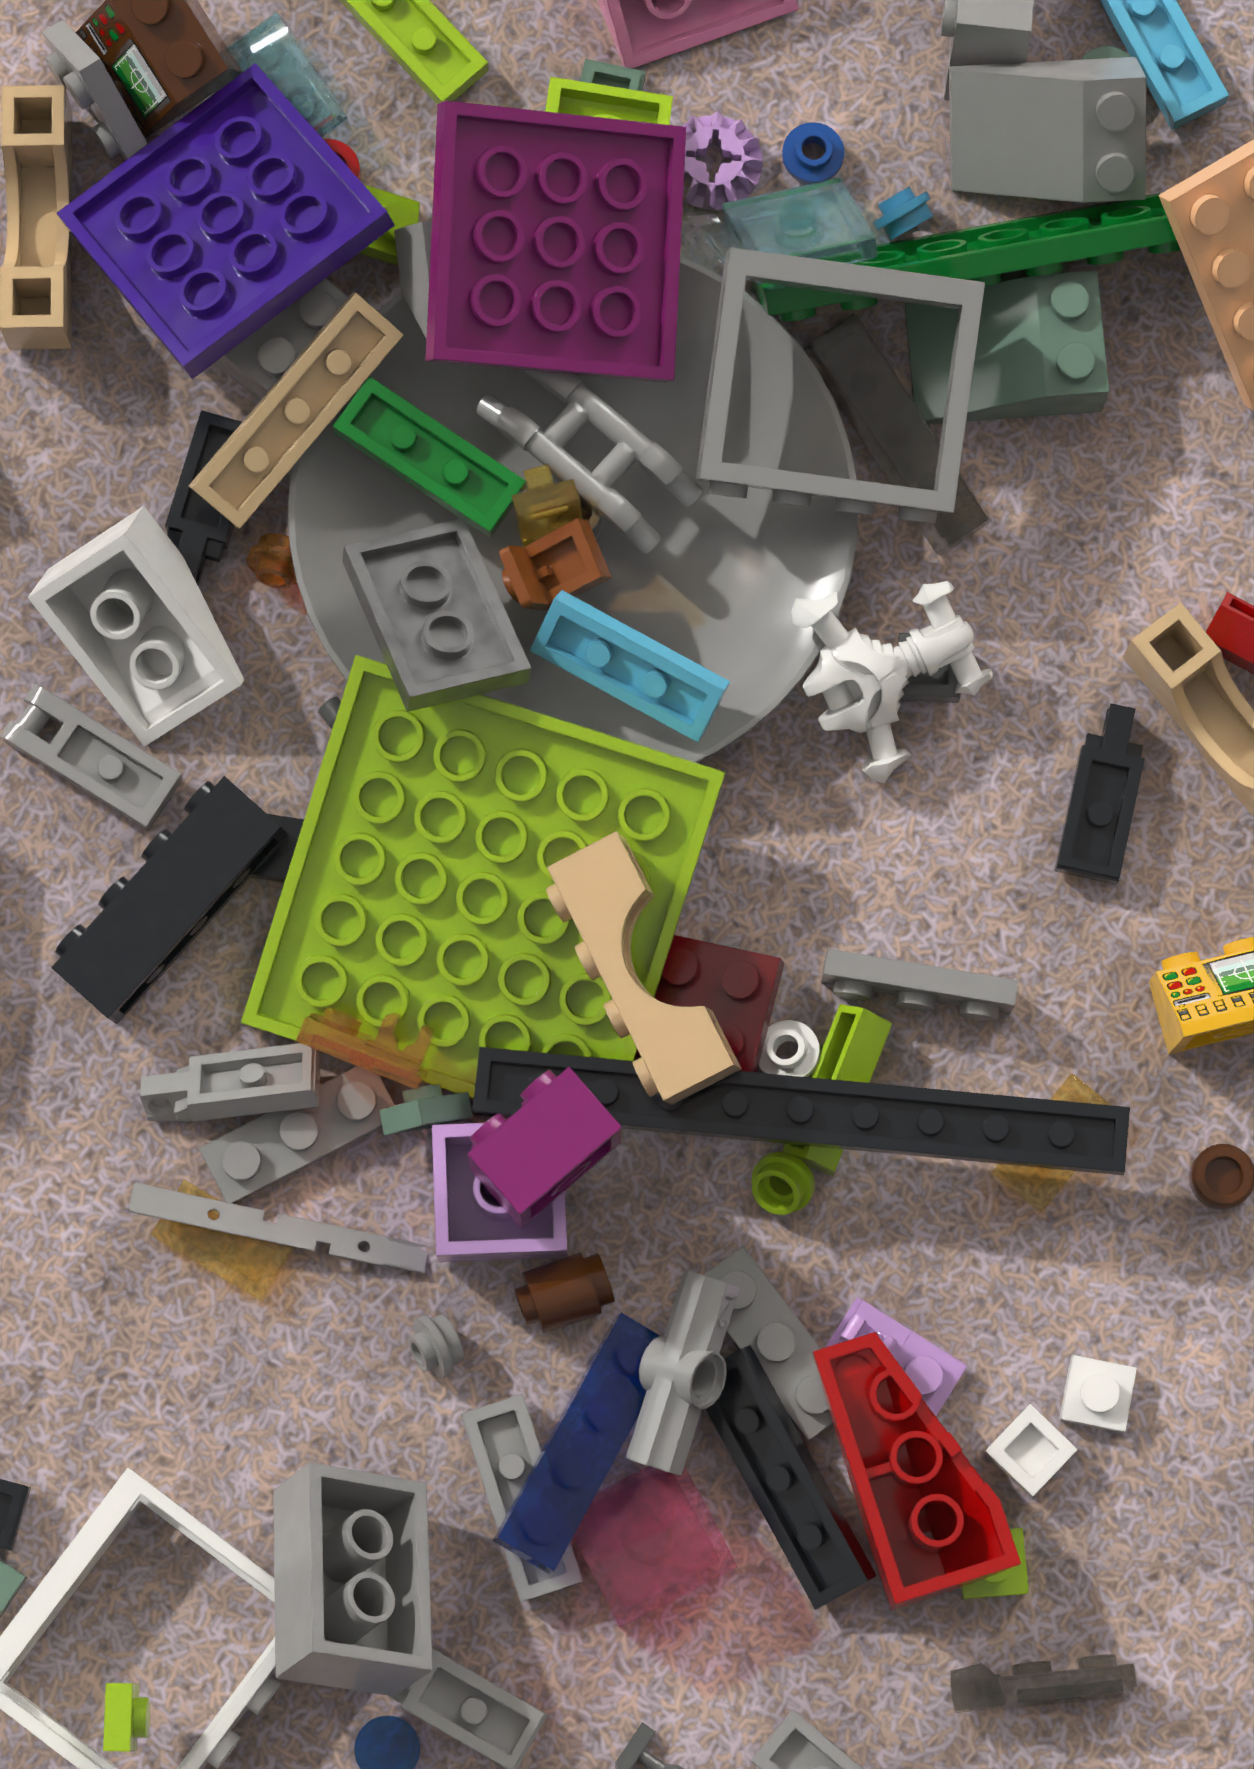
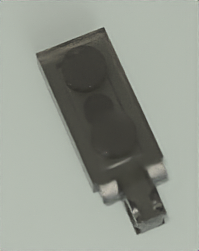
(1036, 1685)

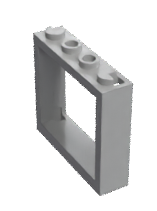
(849, 279)

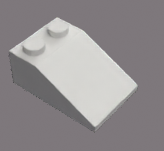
(138, 626)

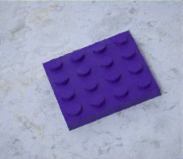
(225, 220)

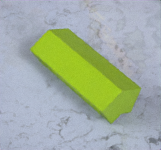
(847, 1055)

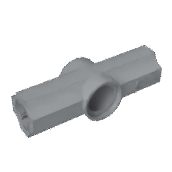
(682, 1372)

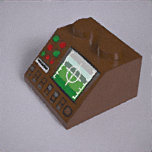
(159, 56)

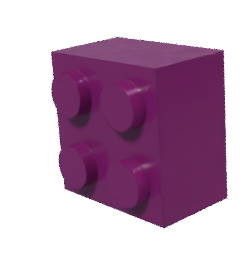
(543, 1144)

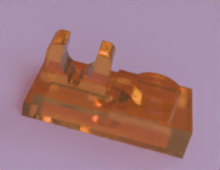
(340, 1037)

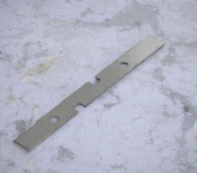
(287, 1231)

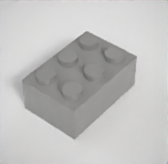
(351, 1580)

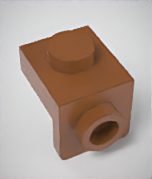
(558, 561)

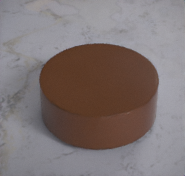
(1222, 1176)

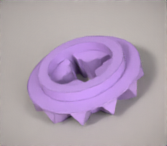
(734, 179)

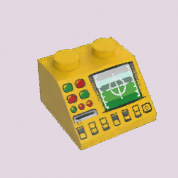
(1205, 998)

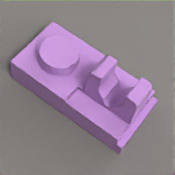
(926, 1365)

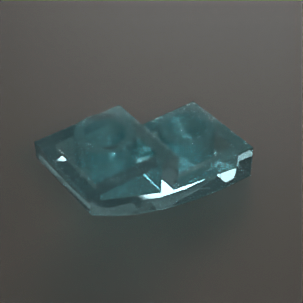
(288, 67)

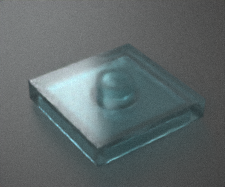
(802, 222)

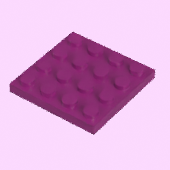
(555, 242)

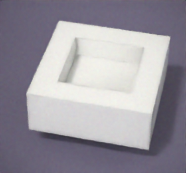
(1098, 1394)
(1030, 1450)

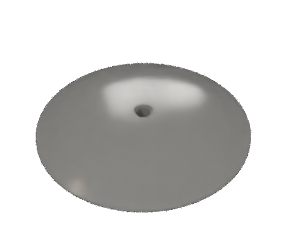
(709, 588)

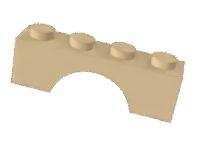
(38, 244)
(1196, 690)
(604, 897)

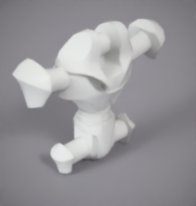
(867, 678)

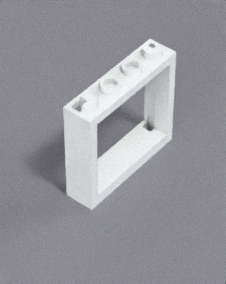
(65, 1578)

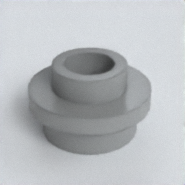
(435, 1345)

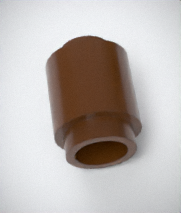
(564, 1292)

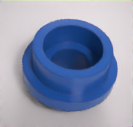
(806, 169)

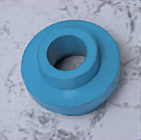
(903, 212)

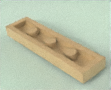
(296, 410)

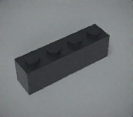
(168, 900)

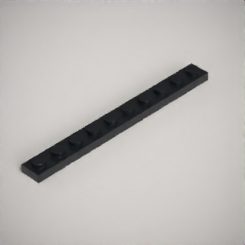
(833, 1113)

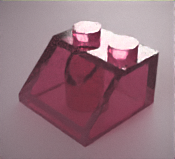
(650, 1543)

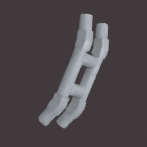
(595, 485)

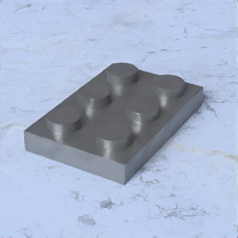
(436, 614)

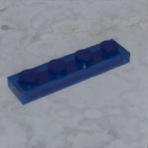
(579, 1449)

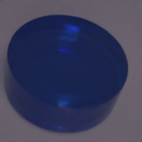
(387, 1744)

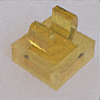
(544, 505)

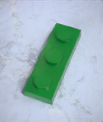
(429, 456)

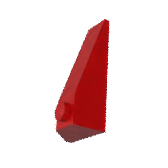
(916, 1491)

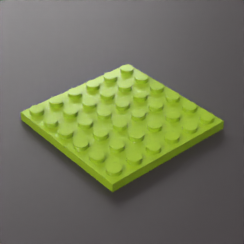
(432, 876)

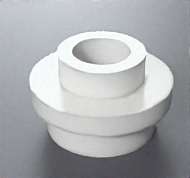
(805, 1059)

